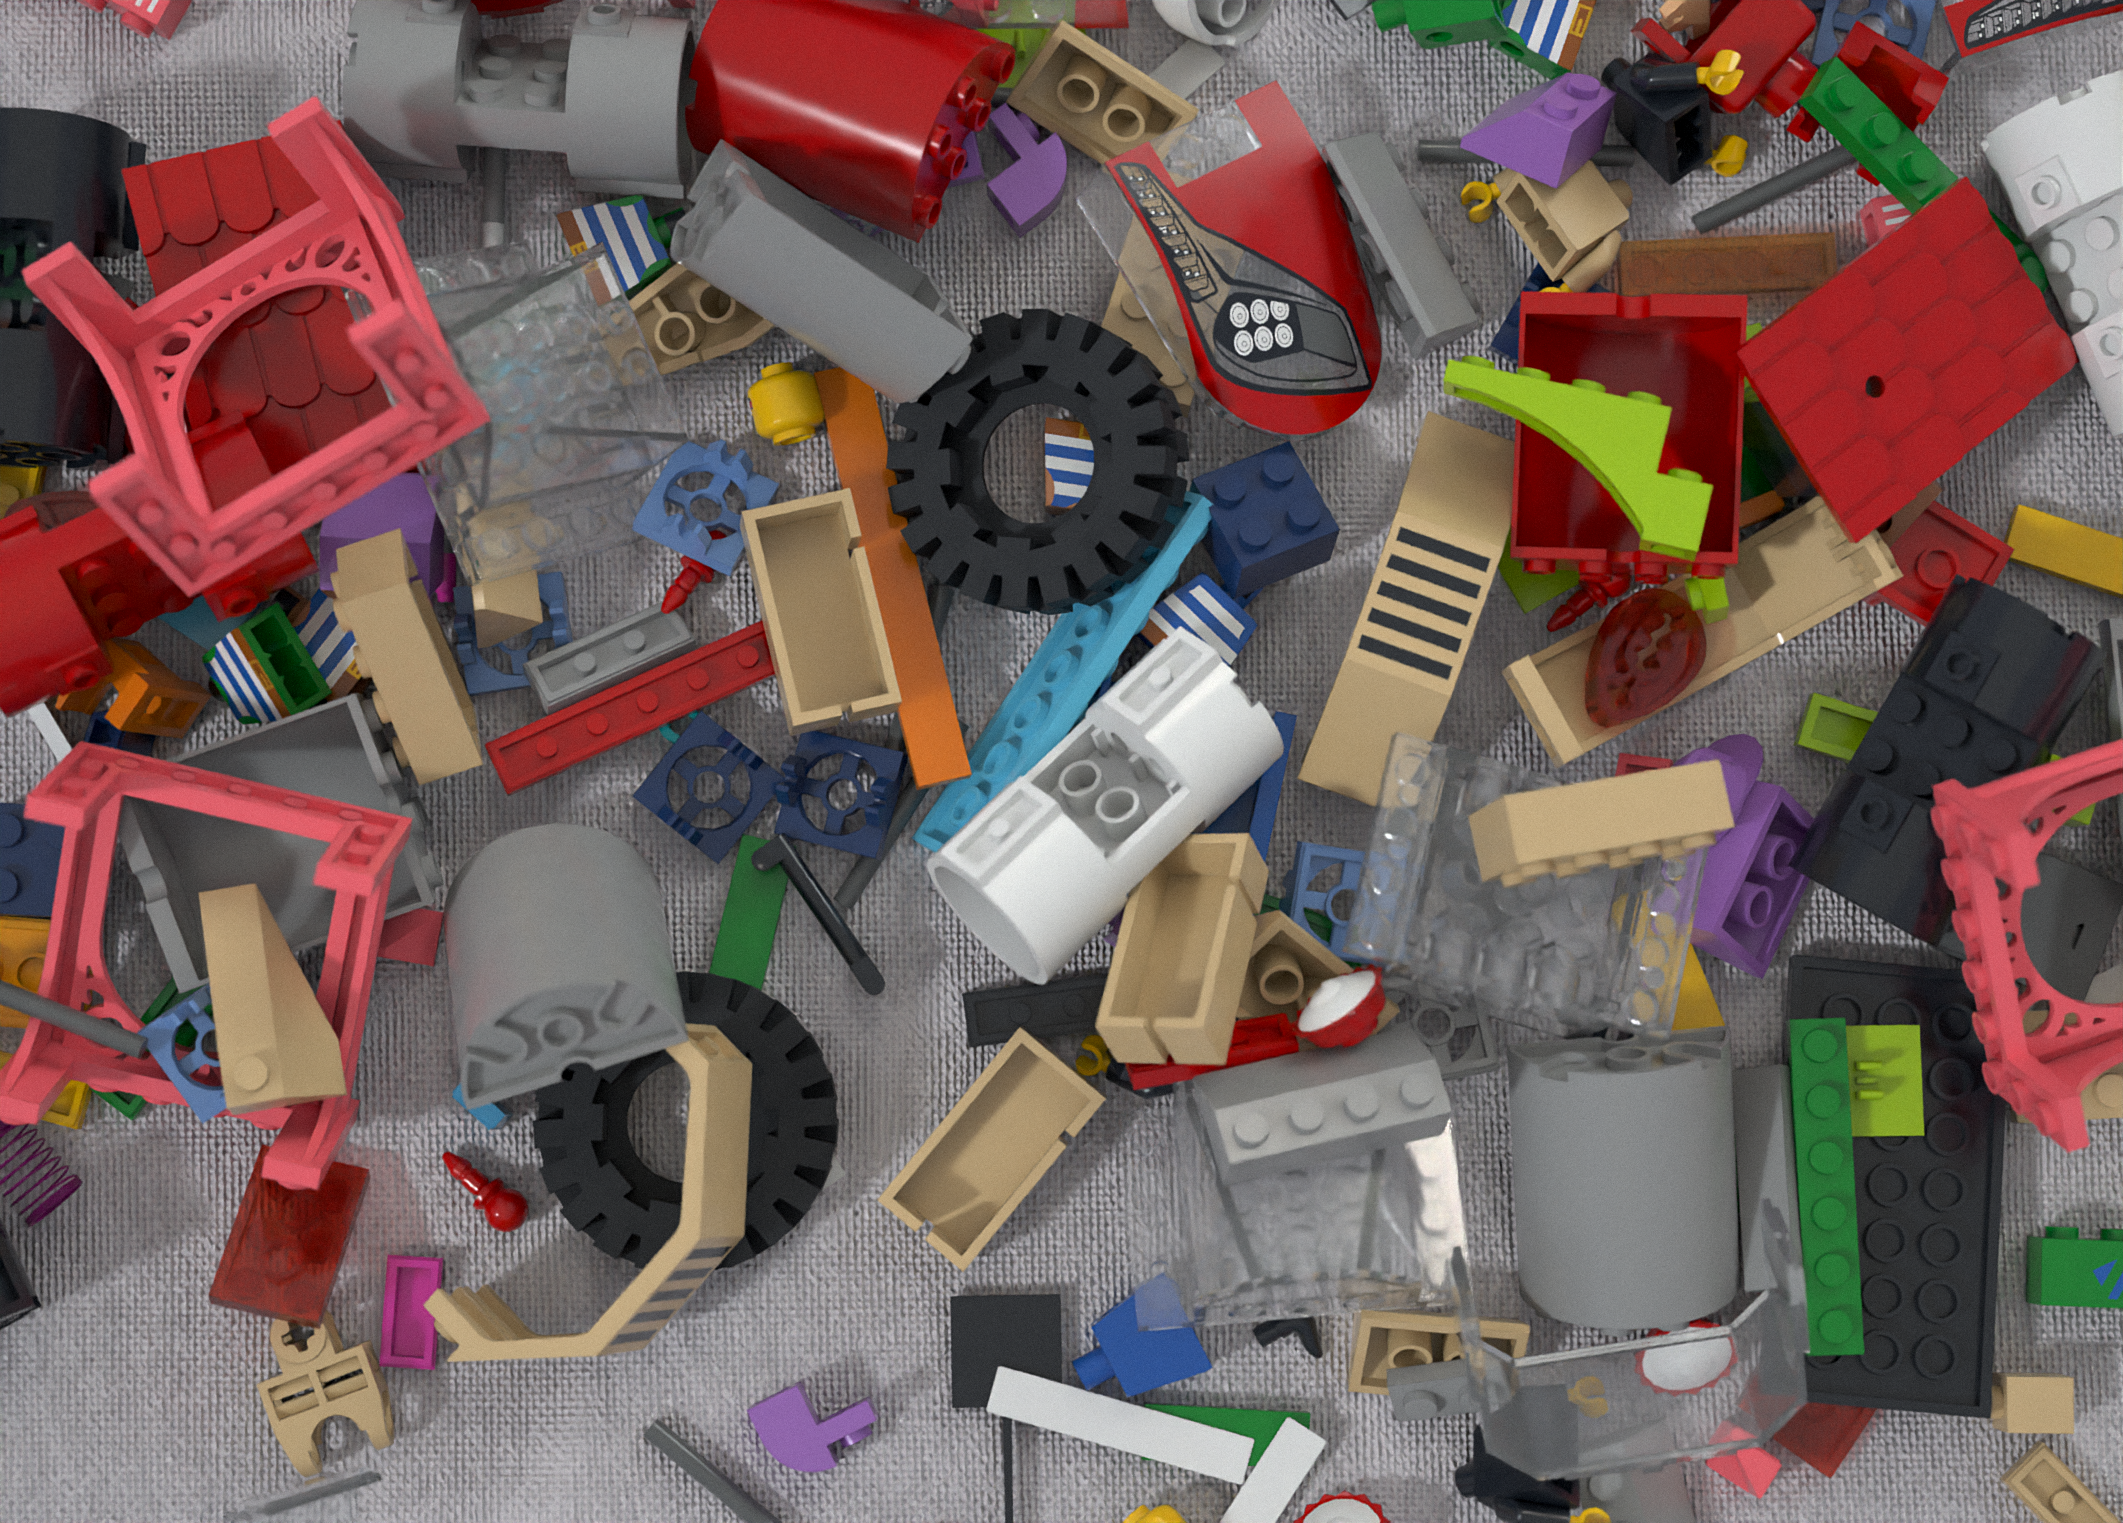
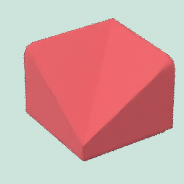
(1749, 1469)

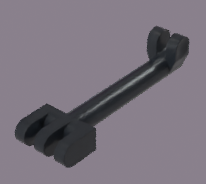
(782, 852)

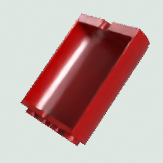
(847, 100)
(1628, 344)

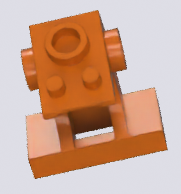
(141, 684)

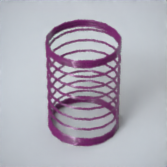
(56, 1198)

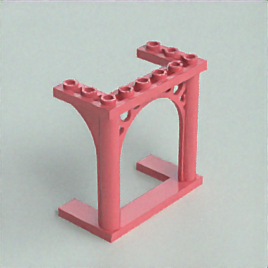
(159, 488)
(87, 799)
(1984, 840)

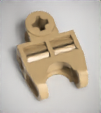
(307, 1365)

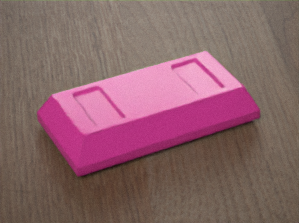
(407, 1326)

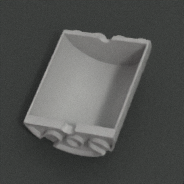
(818, 278)
(321, 752)
(556, 960)
(1625, 1179)

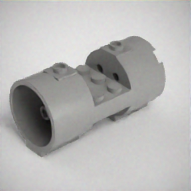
(433, 90)

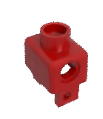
(1764, 36)

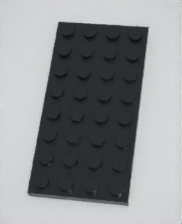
(1921, 1201)

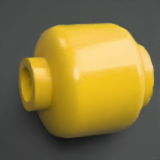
(785, 404)

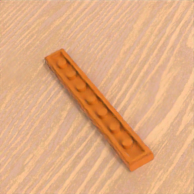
(860, 461)

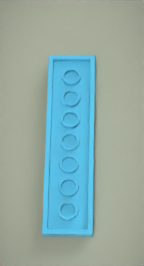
(1062, 679)

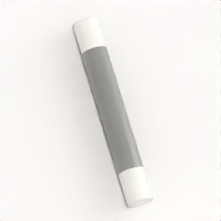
(494, 196)

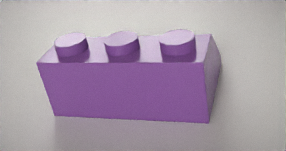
(1747, 881)

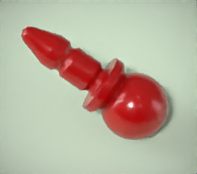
(689, 579)
(1583, 600)
(503, 1207)

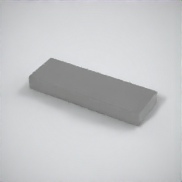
(608, 657)

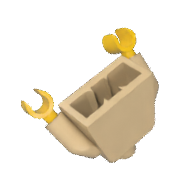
(1566, 228)

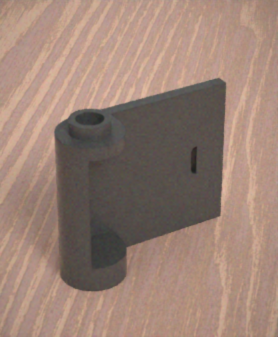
(2050, 919)

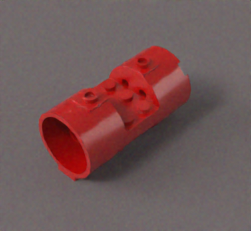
(94, 582)

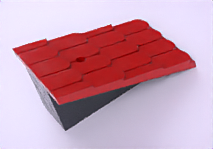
(289, 356)
(1899, 364)

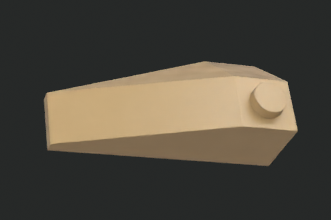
(692, 320)
(266, 1017)

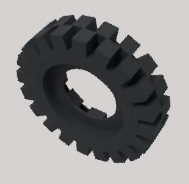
(1132, 481)
(790, 1130)

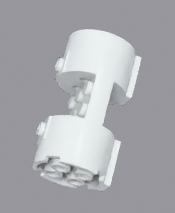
(2066, 194)
(1105, 807)

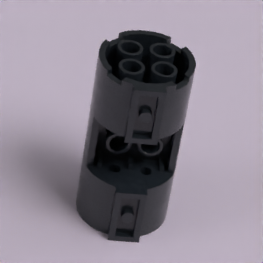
(55, 188)
(1971, 706)

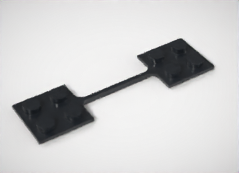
(1004, 1332)

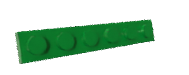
(1890, 147)
(1826, 1184)

